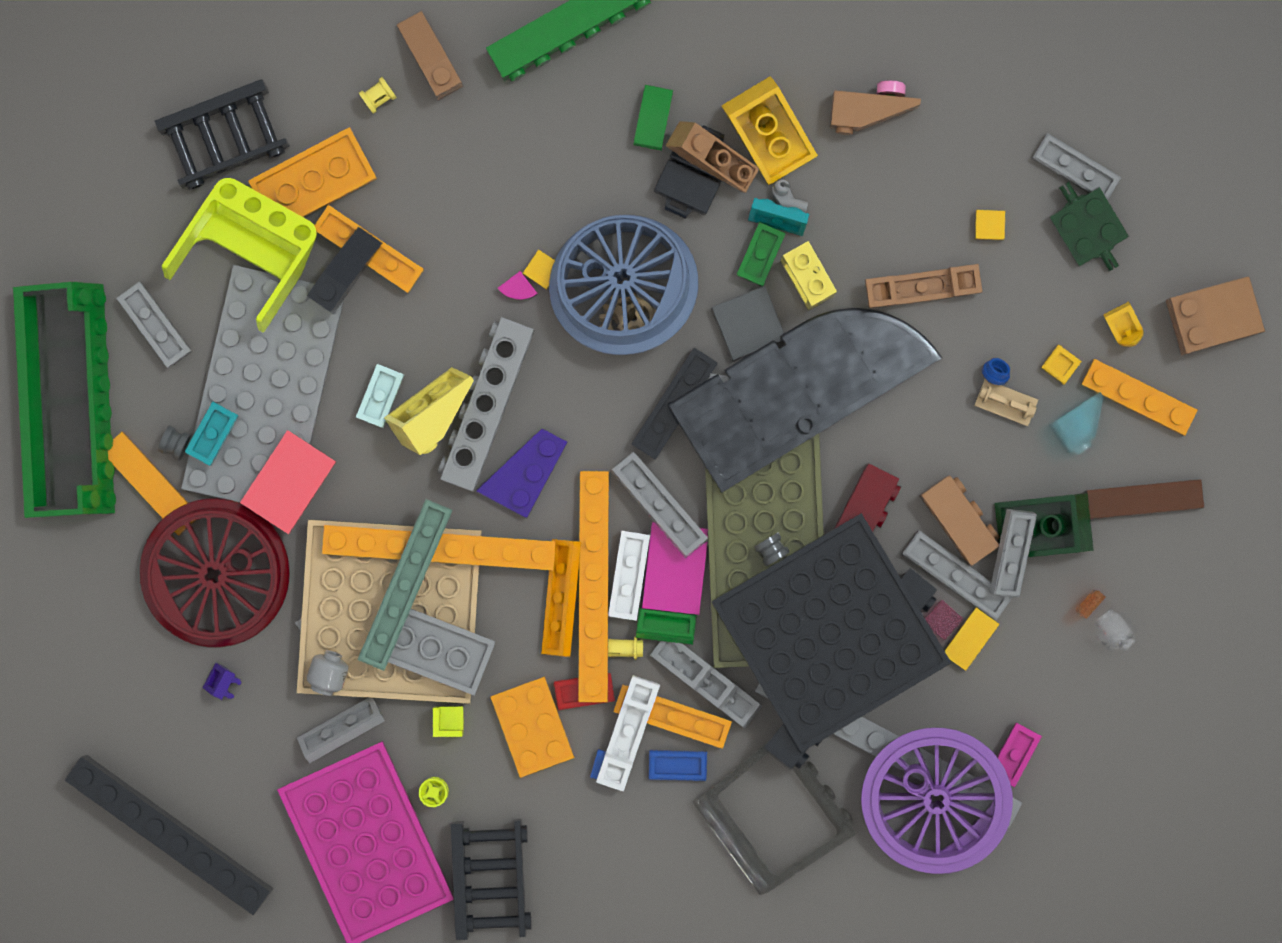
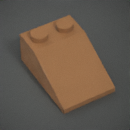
(1215, 315)

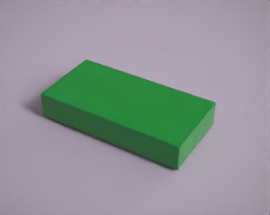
(666, 626)

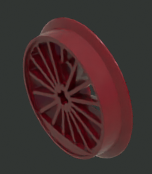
(160, 599)

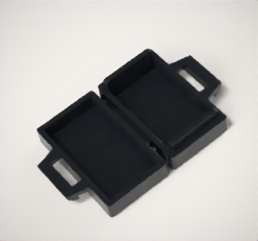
(687, 184)

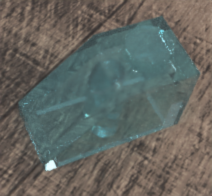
(1079, 425)

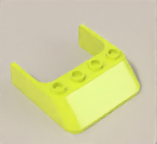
(256, 232)

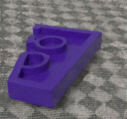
(525, 473)

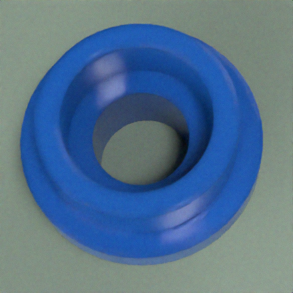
(996, 371)

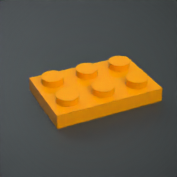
(532, 727)

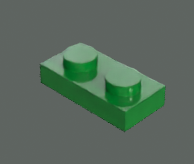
(760, 254)

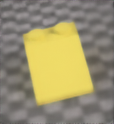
(428, 414)

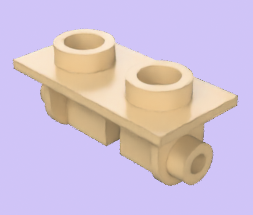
(1006, 403)

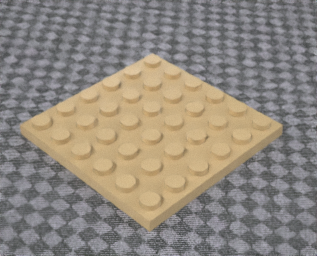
(342, 603)

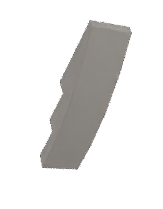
(707, 681)

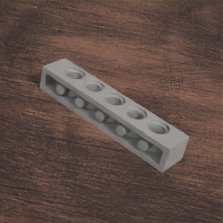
(520, 338)

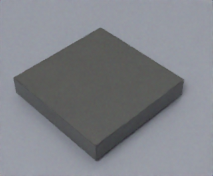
(748, 322)

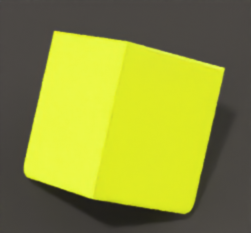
(448, 721)

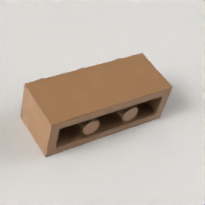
(960, 519)

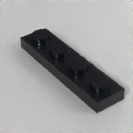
(661, 421)

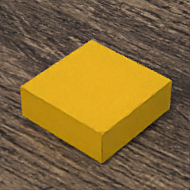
(990, 225)
(540, 269)
(1061, 364)

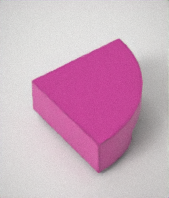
(518, 288)

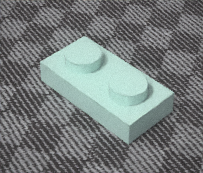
(380, 395)

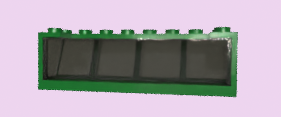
(64, 399)

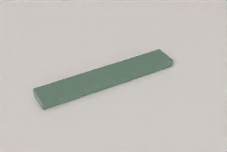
(405, 585)

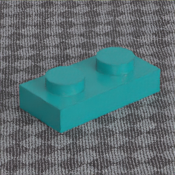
(778, 217)
(211, 433)

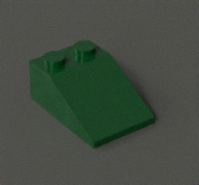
(1060, 523)

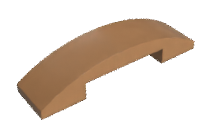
(923, 286)

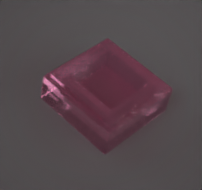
(943, 619)

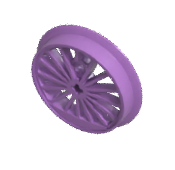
(979, 837)

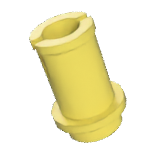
(625, 648)

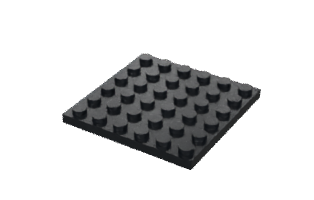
(831, 632)

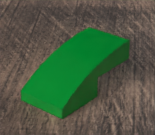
(653, 117)

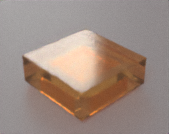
(1090, 604)

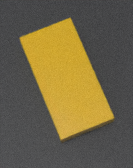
(970, 638)

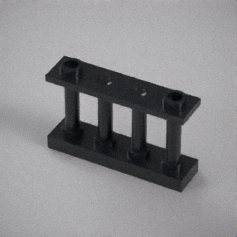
(200, 116)
(465, 894)

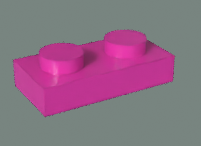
(1018, 751)

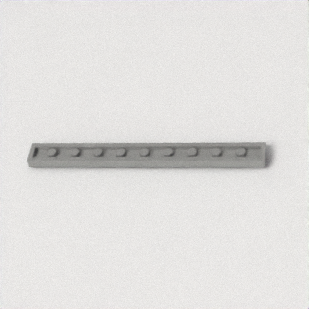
(874, 738)

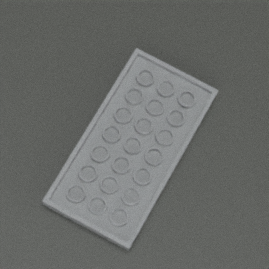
(264, 378)

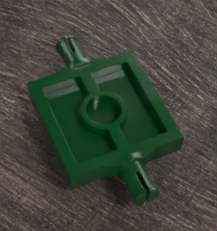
(1089, 226)

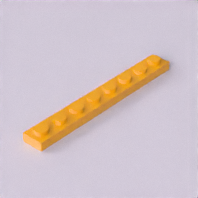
(451, 547)
(593, 586)

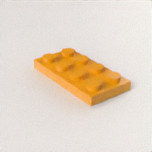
(317, 175)

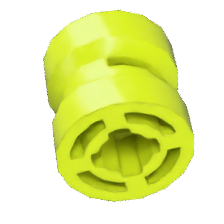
(431, 795)

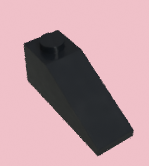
(344, 270)

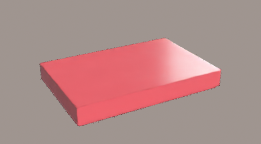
(288, 482)

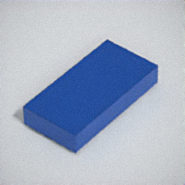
(677, 765)

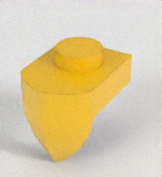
(1124, 325)

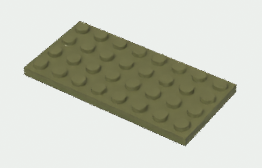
(774, 499)

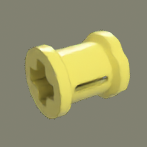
(377, 95)

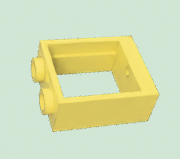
(811, 286)

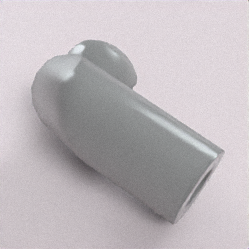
(784, 197)

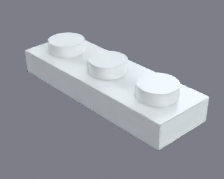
(629, 575)

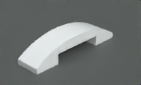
(628, 733)

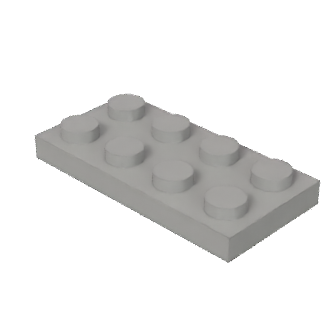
(442, 652)

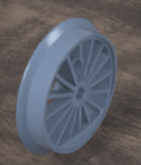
(670, 313)

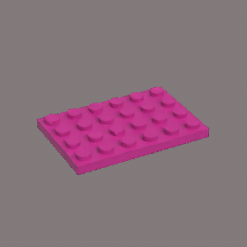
(365, 844)

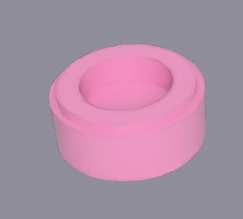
(891, 88)

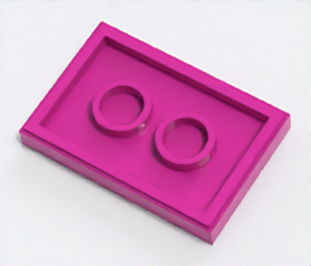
(671, 579)

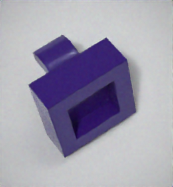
(219, 682)

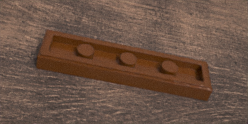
(1145, 499)

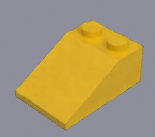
(769, 130)

